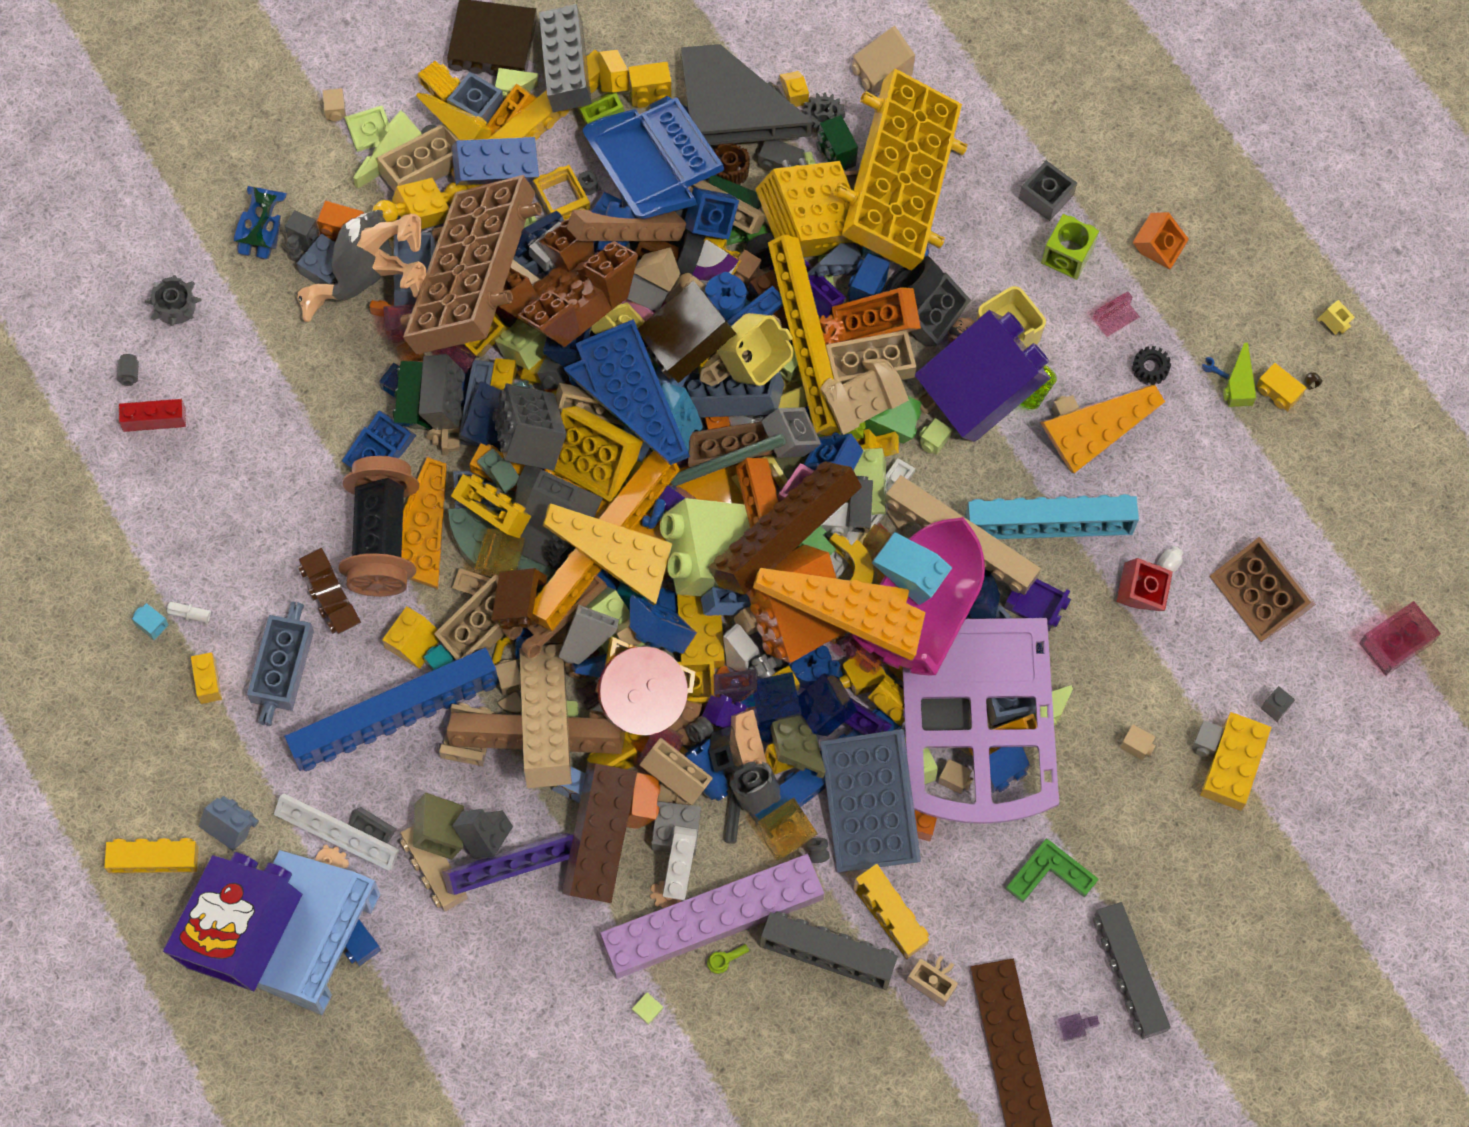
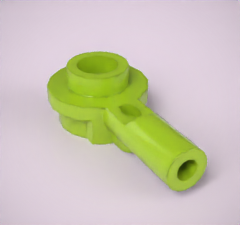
(719, 961)

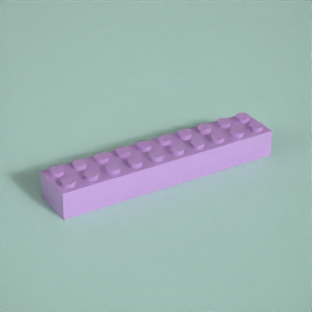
(711, 916)

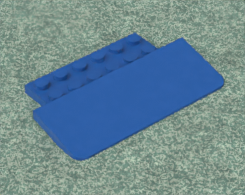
(653, 156)

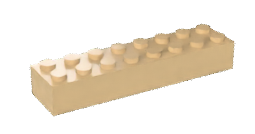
(545, 719)

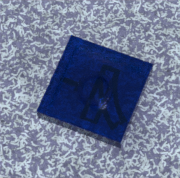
(776, 698)

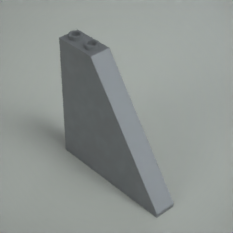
(734, 102)

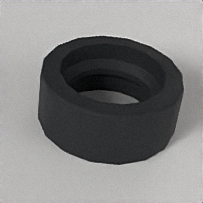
(759, 247)

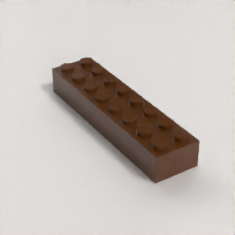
(785, 526)

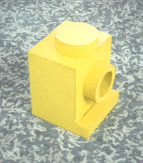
(1337, 318)

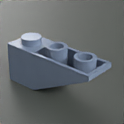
(840, 261)

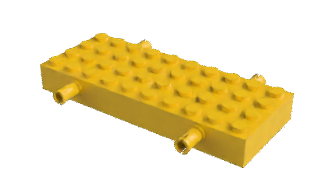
(902, 170)

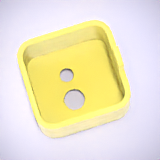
(1021, 306)
(765, 342)

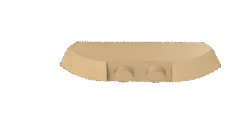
(714, 369)

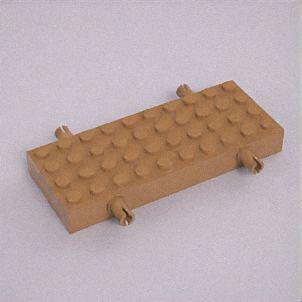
(470, 265)

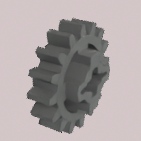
(823, 109)

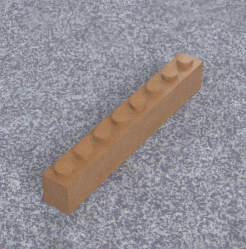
(506, 732)

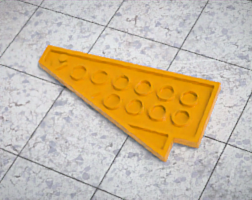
(860, 608)

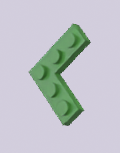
(1051, 858)

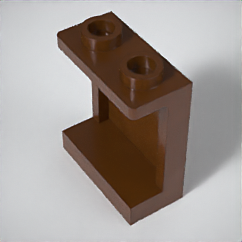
(516, 598)

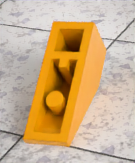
(511, 106)

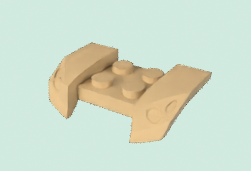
(865, 394)

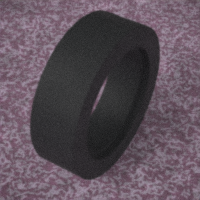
(689, 251)
(922, 279)

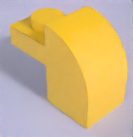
(888, 442)

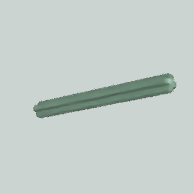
(729, 459)

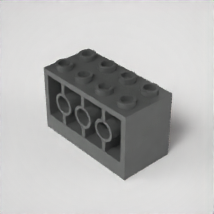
(529, 426)

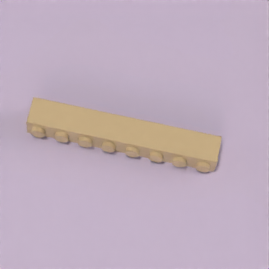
(999, 558)

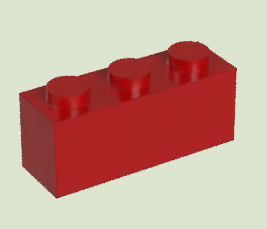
(152, 415)

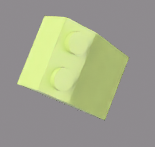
(873, 465)

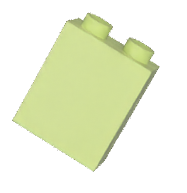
(698, 535)

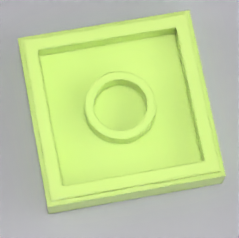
(367, 127)

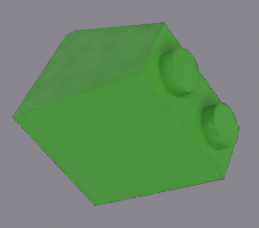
(899, 420)

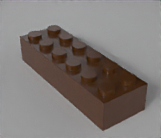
(599, 832)

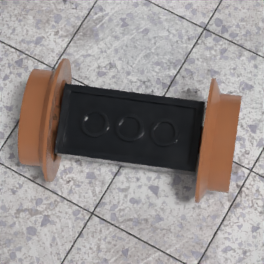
(376, 559)

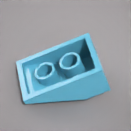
(912, 567)

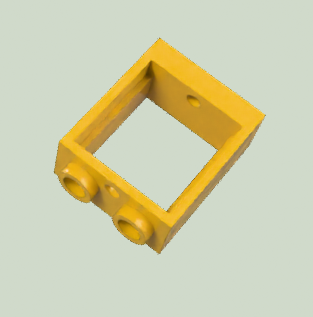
(557, 176)

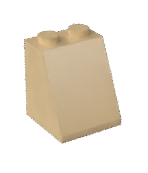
(880, 59)

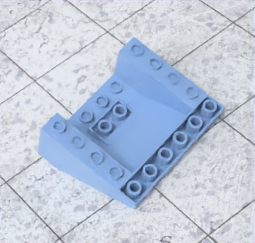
(316, 930)

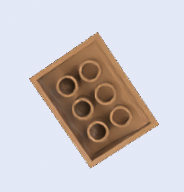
(1262, 589)

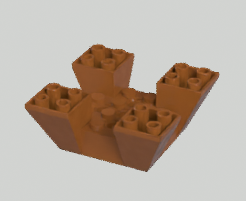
(576, 291)

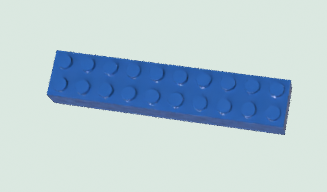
(392, 710)

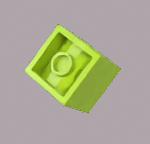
(1066, 260)

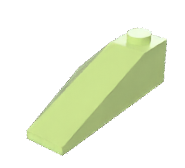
(398, 132)

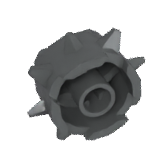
(173, 300)

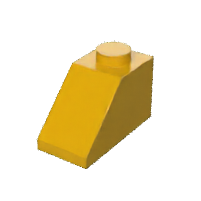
(613, 72)
(795, 88)

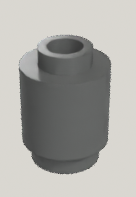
(127, 369)

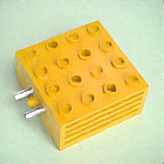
(803, 204)

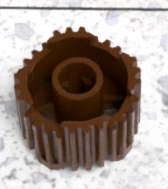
(735, 162)

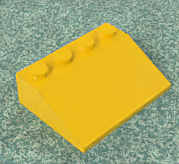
(596, 452)

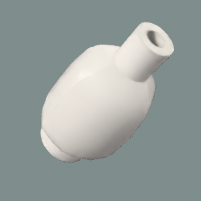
(1171, 559)

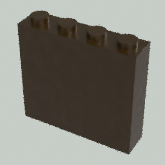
(491, 37)
(685, 332)

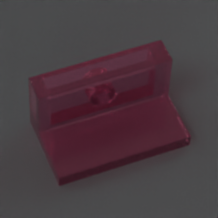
(1115, 314)

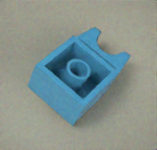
(683, 411)

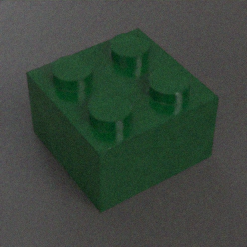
(837, 142)

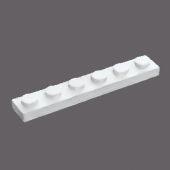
(336, 832)

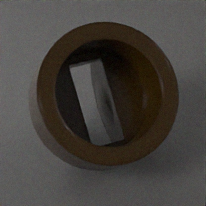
(1312, 377)

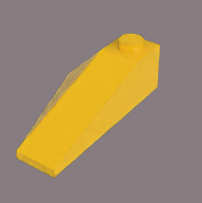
(459, 122)

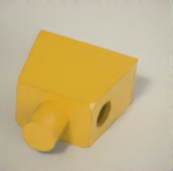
(859, 680)

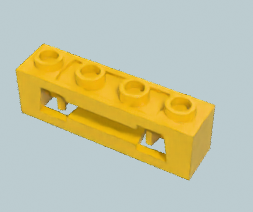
(509, 522)

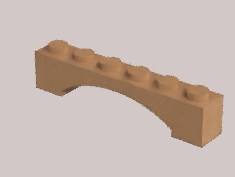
(596, 227)

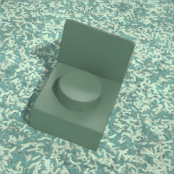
(498, 470)

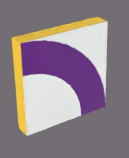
(714, 261)

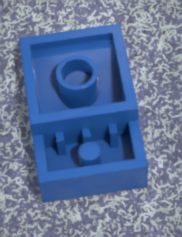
(380, 439)

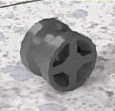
(592, 184)
(699, 729)
(817, 850)

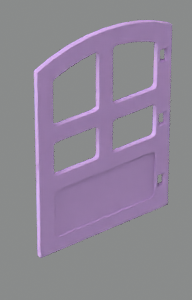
(985, 662)

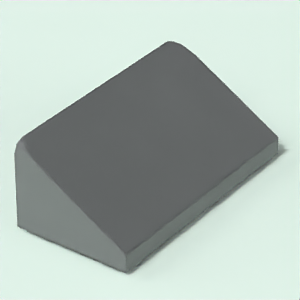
(372, 825)

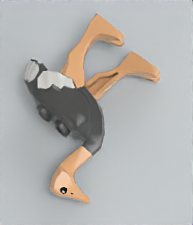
(364, 256)

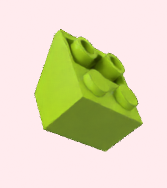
(602, 106)

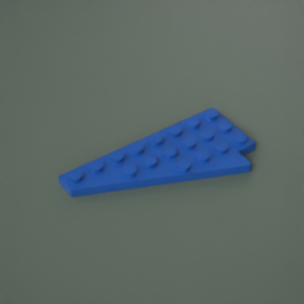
(623, 380)

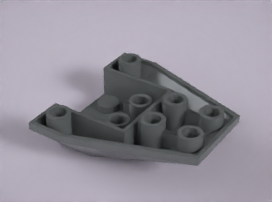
(535, 492)

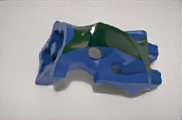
(258, 233)

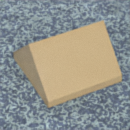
(659, 268)

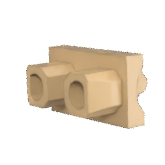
(449, 444)

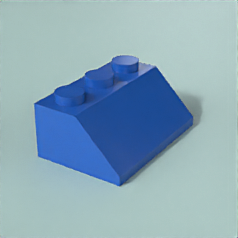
(659, 626)

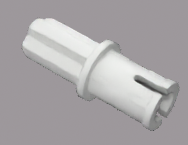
(188, 612)

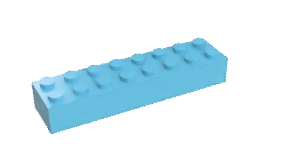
(1055, 516)

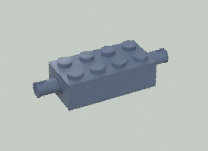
(280, 663)

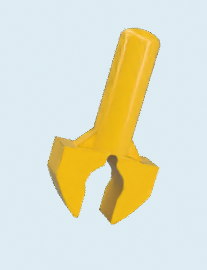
(500, 644)

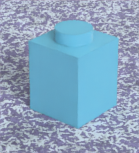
(149, 621)

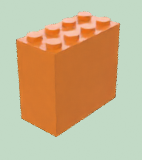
(786, 629)

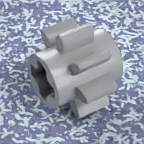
(763, 666)

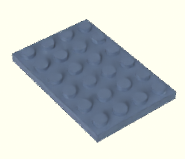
(870, 801)

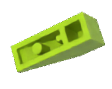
(1241, 387)

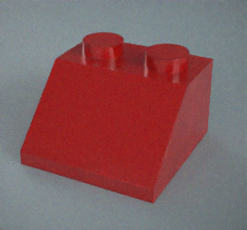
(1144, 585)

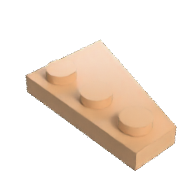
(747, 738)

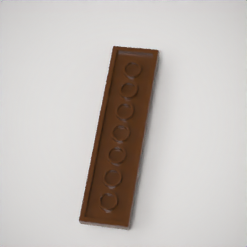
(1010, 1044)

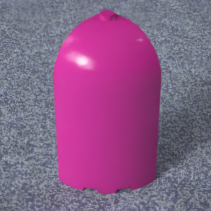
(951, 602)

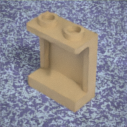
(464, 754)

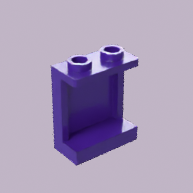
(1039, 602)

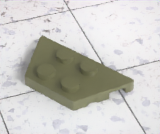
(797, 744)

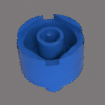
(727, 294)
(820, 662)

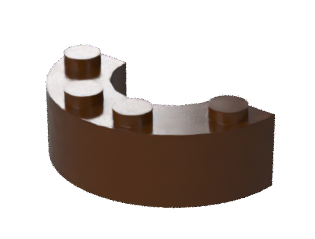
(328, 592)

